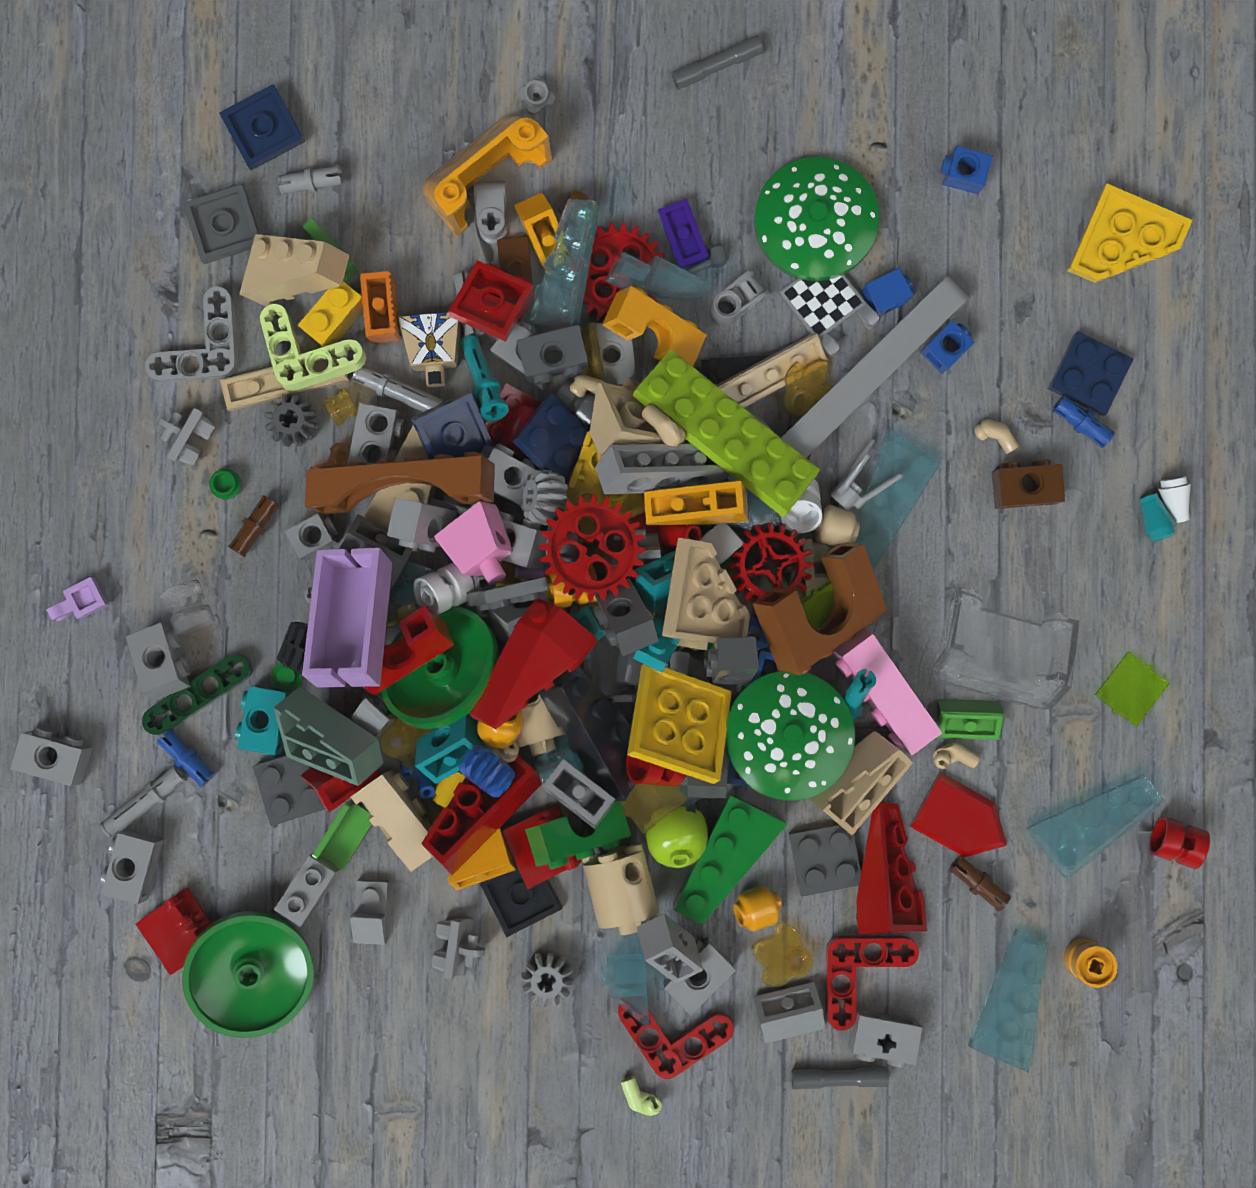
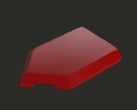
(959, 818)

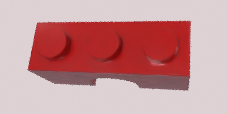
(422, 640)

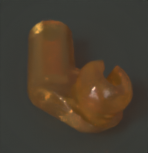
(338, 456)

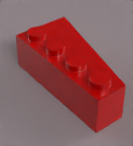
(476, 816)

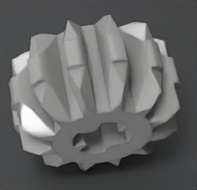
(543, 495)
(542, 990)

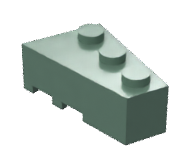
(326, 739)

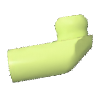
(639, 1100)

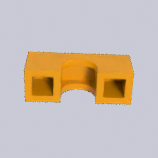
(634, 311)

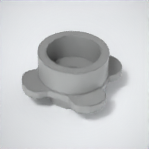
(536, 86)

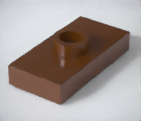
(515, 257)

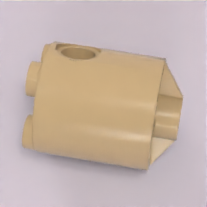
(538, 728)
(621, 888)

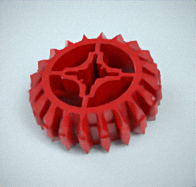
(766, 550)

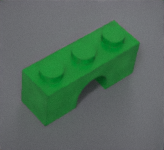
(556, 841)

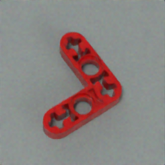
(848, 965)
(675, 1047)

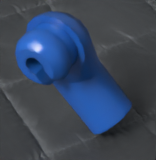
(424, 784)

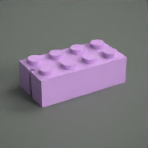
(347, 618)

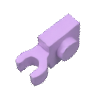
(81, 600)

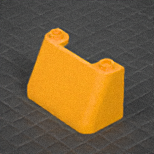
(510, 136)

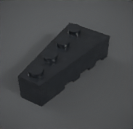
(593, 730)

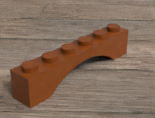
(342, 488)

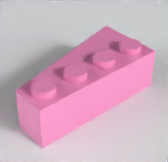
(891, 697)

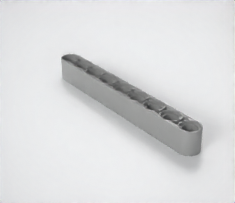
(876, 367)

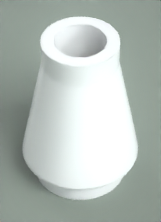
(1176, 497)

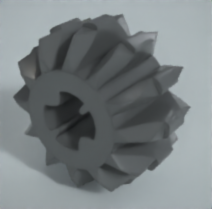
(295, 431)

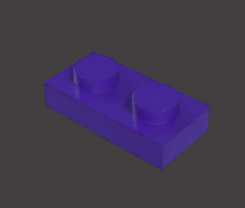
(683, 234)

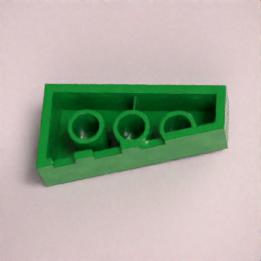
(733, 846)

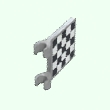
(825, 306)

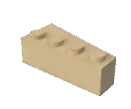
(382, 504)

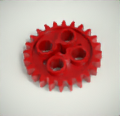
(612, 245)
(607, 522)

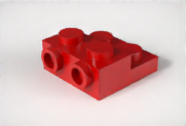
(492, 300)

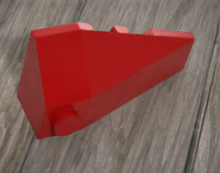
(536, 653)
(886, 890)

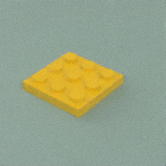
(680, 723)

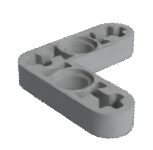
(214, 348)

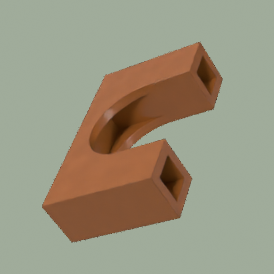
(854, 606)

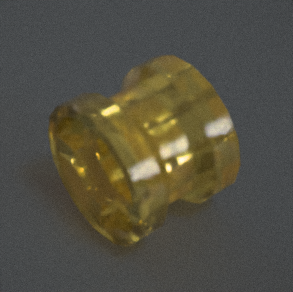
(341, 406)

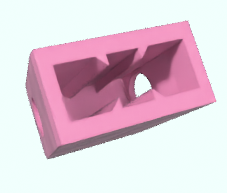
(477, 542)

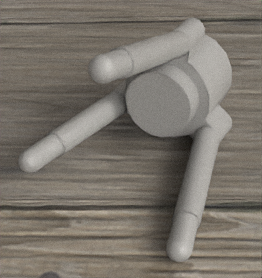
(848, 492)

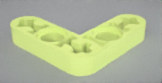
(294, 359)

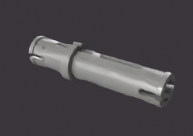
(388, 386)
(154, 793)

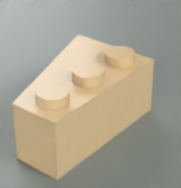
(290, 267)
(866, 781)
(397, 817)

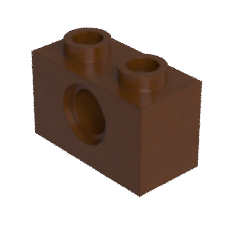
(1047, 487)

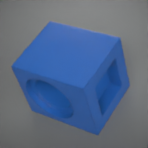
(976, 161)
(888, 292)
(938, 355)

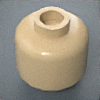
(836, 527)

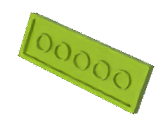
(727, 433)

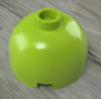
(678, 838)

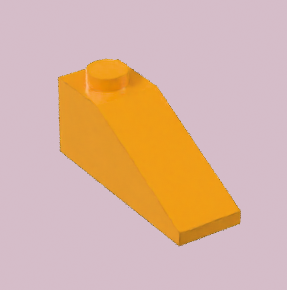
(697, 504)

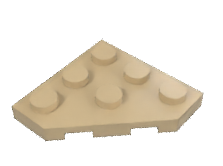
(702, 597)

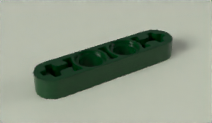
(199, 697)

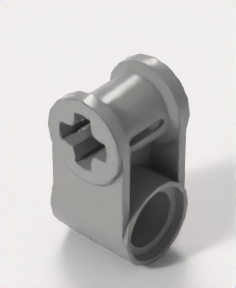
(491, 207)
(743, 295)

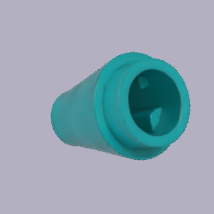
(1156, 518)

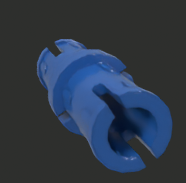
(1083, 421)
(186, 758)

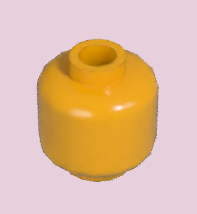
(504, 735)
(757, 908)

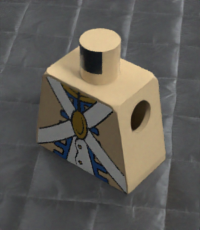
(432, 344)

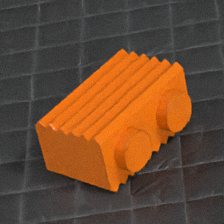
(380, 307)

